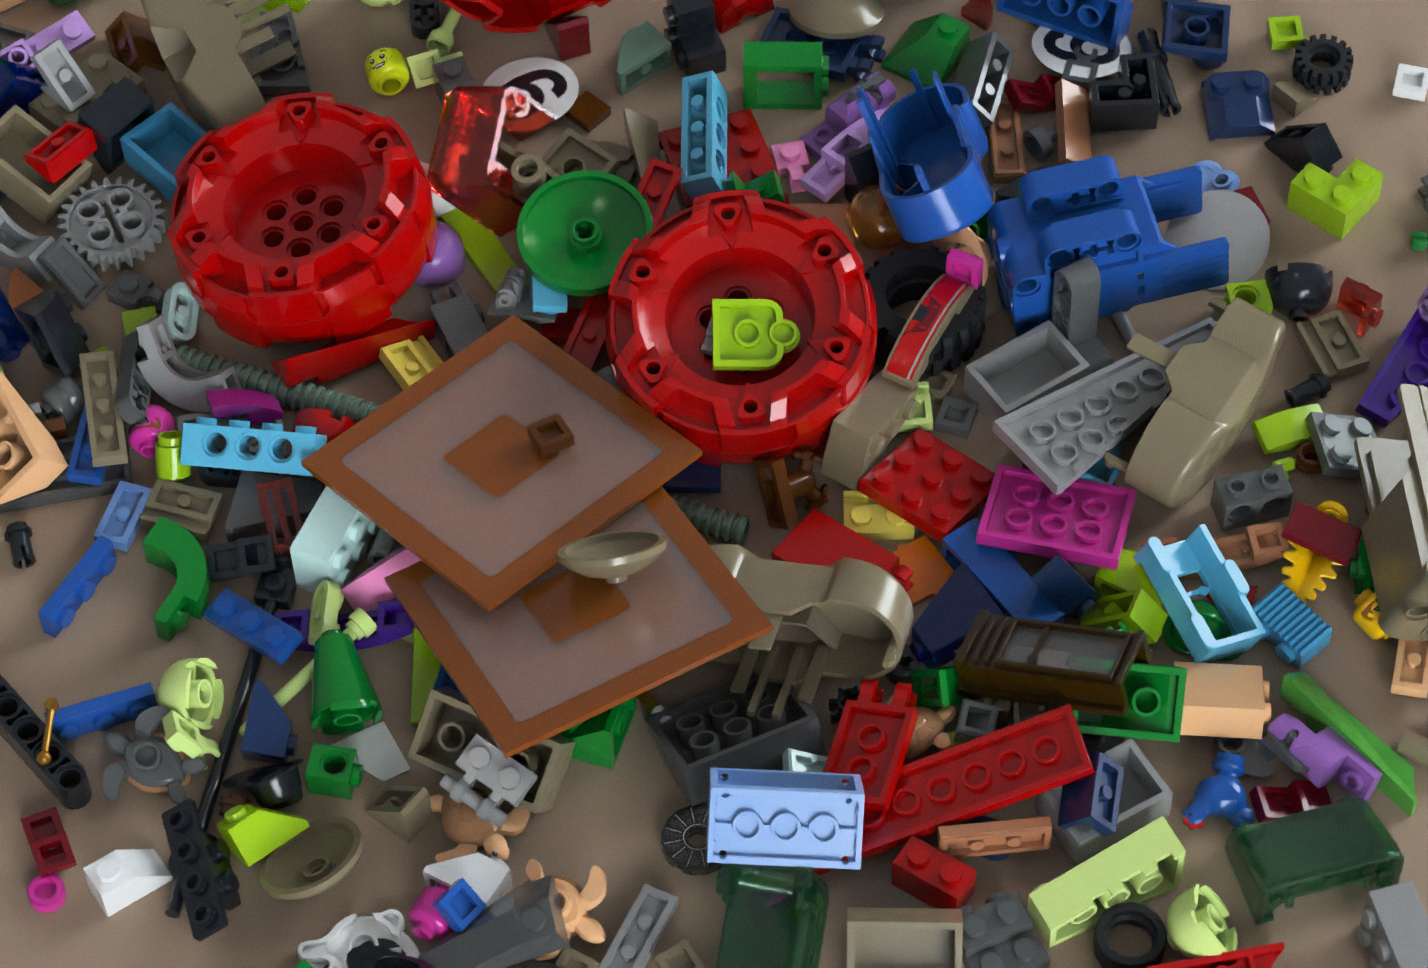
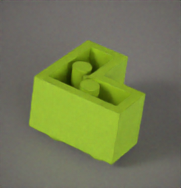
(1332, 201)

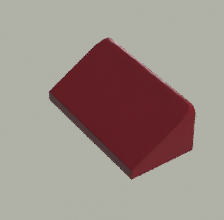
(1321, 533)

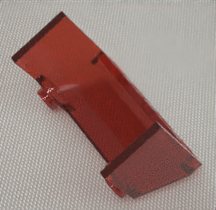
(466, 148)

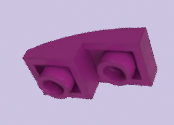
(255, 405)

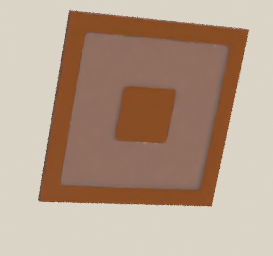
(466, 486)
(578, 643)

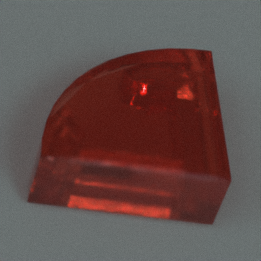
(978, 12)

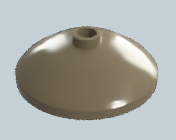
(837, 17)
(612, 554)
(312, 860)

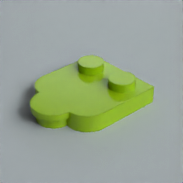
(750, 334)

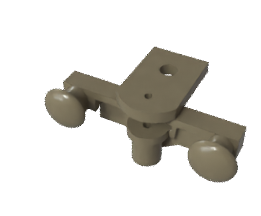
(570, 149)

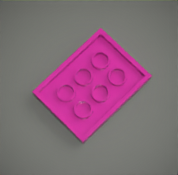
(1079, 524)

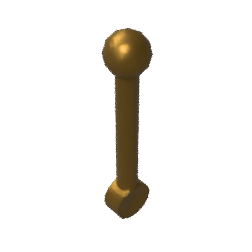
(51, 706)

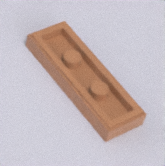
(1072, 122)
(1006, 144)
(995, 837)

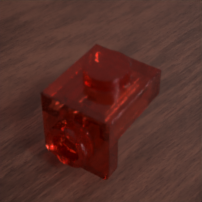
(1362, 302)

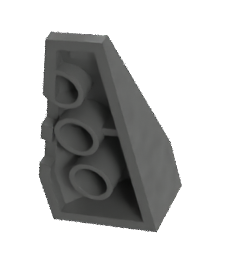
(507, 932)

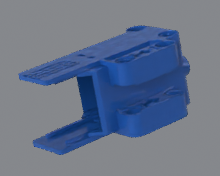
(1111, 219)

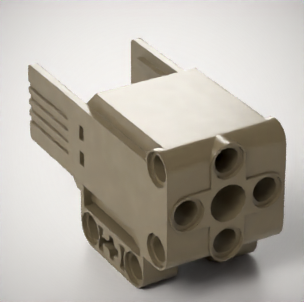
(1397, 525)

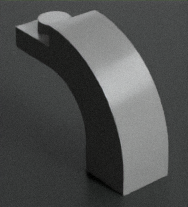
(22, 249)
(172, 376)

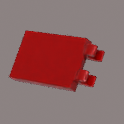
(826, 541)
(874, 740)

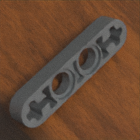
(132, 388)

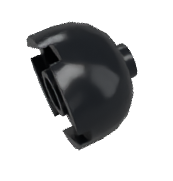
(1299, 290)

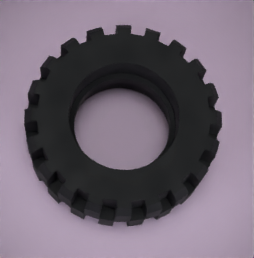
(906, 278)

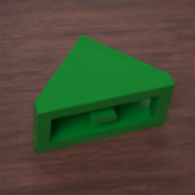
(936, 686)

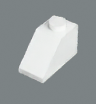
(485, 875)
(125, 877)

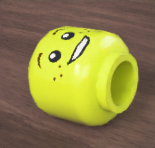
(386, 71)

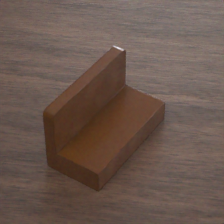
(134, 43)

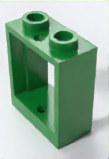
(784, 58)

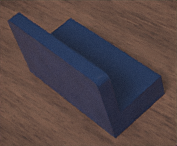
(1094, 797)

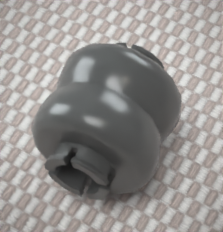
(63, 399)

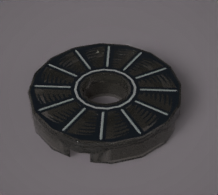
(675, 844)

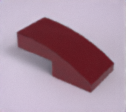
(1032, 96)
(1281, 801)
(48, 842)

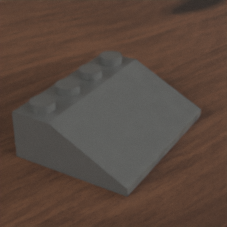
(719, 734)

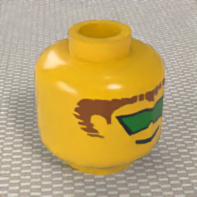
(1367, 615)

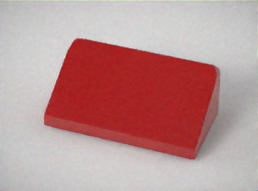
(62, 151)

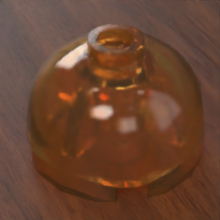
(871, 220)

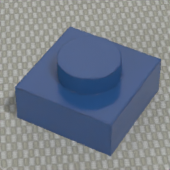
(459, 905)

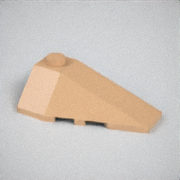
(27, 450)

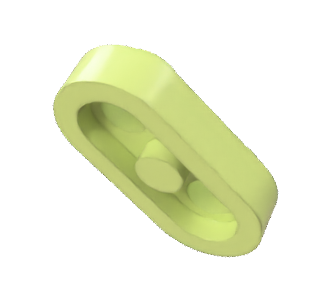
(324, 609)

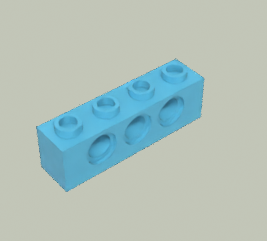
(703, 135)
(200, 447)

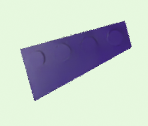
(1404, 365)

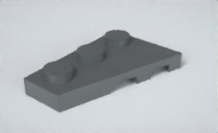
(290, 75)

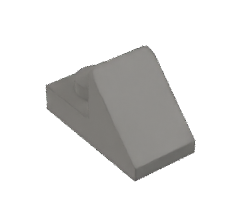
(62, 76)

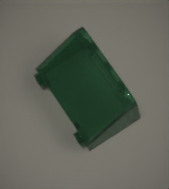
(1311, 854)
(771, 916)

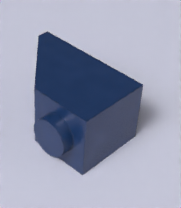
(1067, 588)
(268, 729)

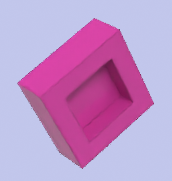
(965, 267)

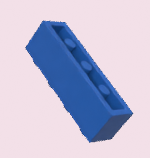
(999, 575)

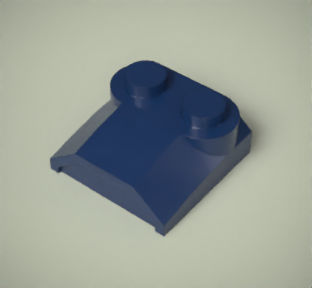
(1197, 31)
(1237, 104)

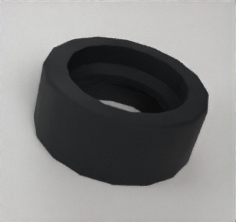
(1135, 915)

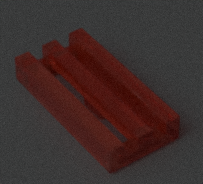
(274, 486)

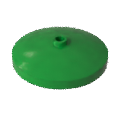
(579, 230)

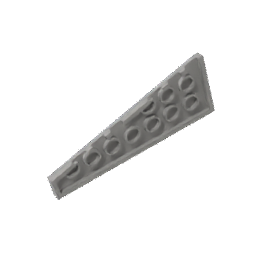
(1084, 420)

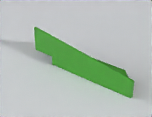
(1321, 711)

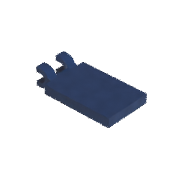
(844, 54)

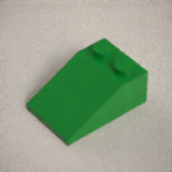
(1154, 709)

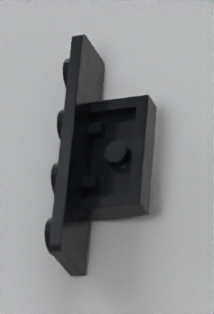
(201, 869)

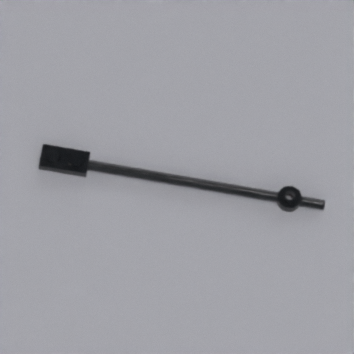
(273, 592)

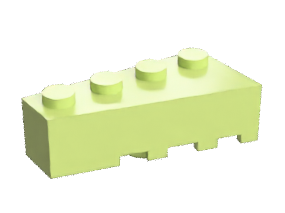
(1126, 872)

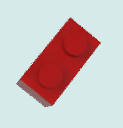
(933, 875)

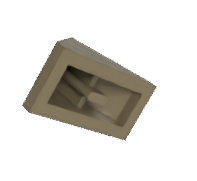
(402, 810)

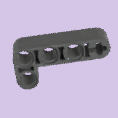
(1076, 310)

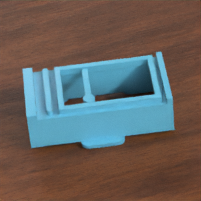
(1221, 580)

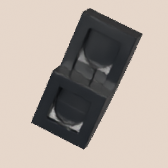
(241, 558)

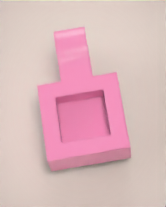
(791, 162)

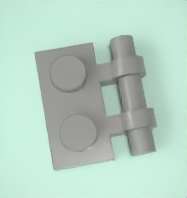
(489, 767)

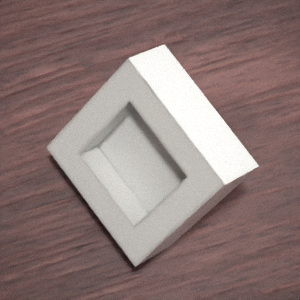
(1411, 82)

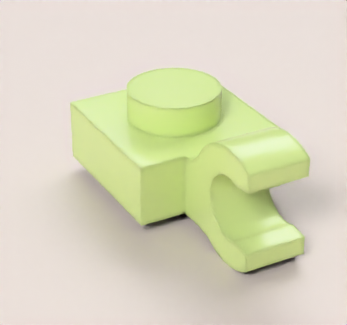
(421, 66)
(185, 737)

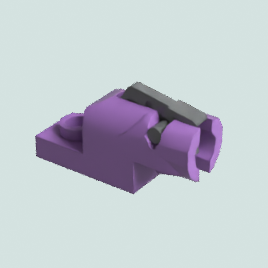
(845, 111)
(1321, 756)

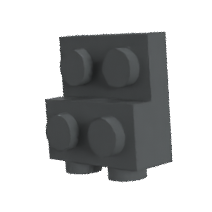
(1001, 935)

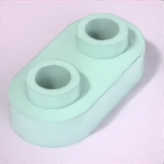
(180, 313)

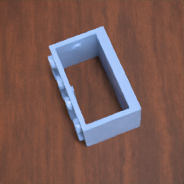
(785, 818)

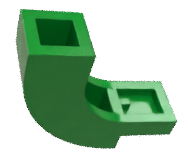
(180, 554)

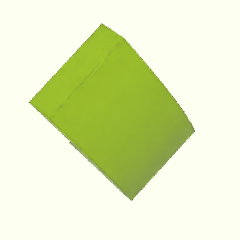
(1284, 429)

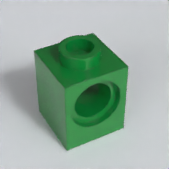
(326, 759)

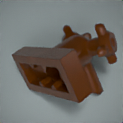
(782, 488)

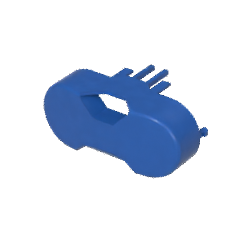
(934, 151)

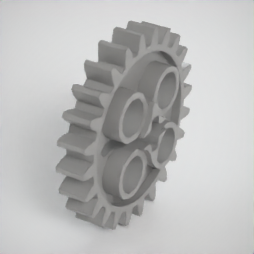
(133, 212)

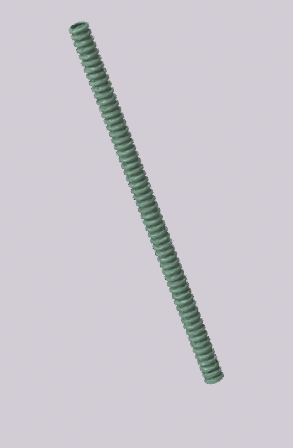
(309, 396)

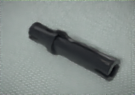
(1165, 87)

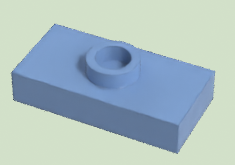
(122, 515)

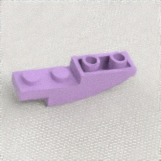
(70, 30)
(829, 172)

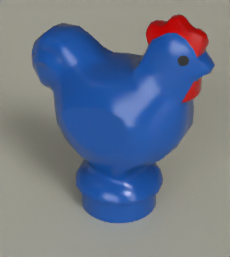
(1220, 794)

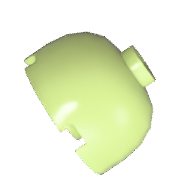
(192, 691)
(1198, 924)

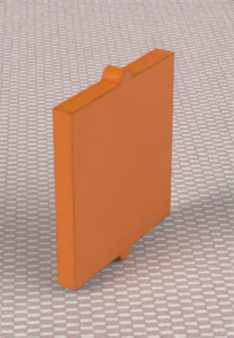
(929, 568)

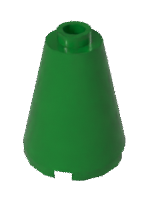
(341, 687)

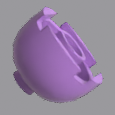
(447, 260)

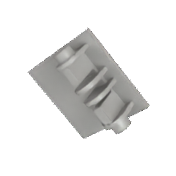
(515, 299)

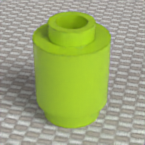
(168, 457)

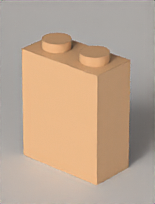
(1225, 700)

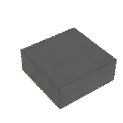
(956, 417)

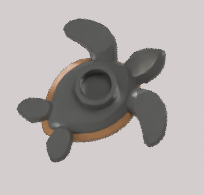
(148, 760)

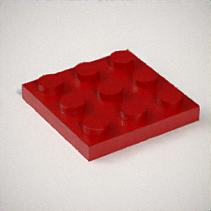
(745, 150)
(929, 484)

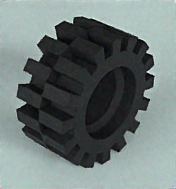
(1323, 50)

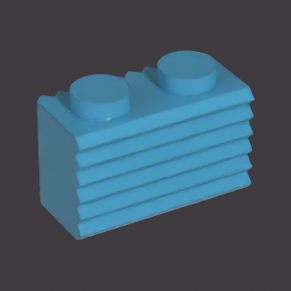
(1292, 626)

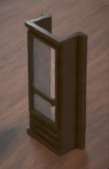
(1049, 663)

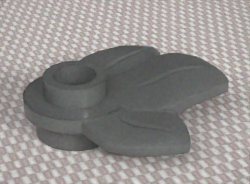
(1252, 750)

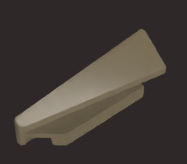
(644, 144)

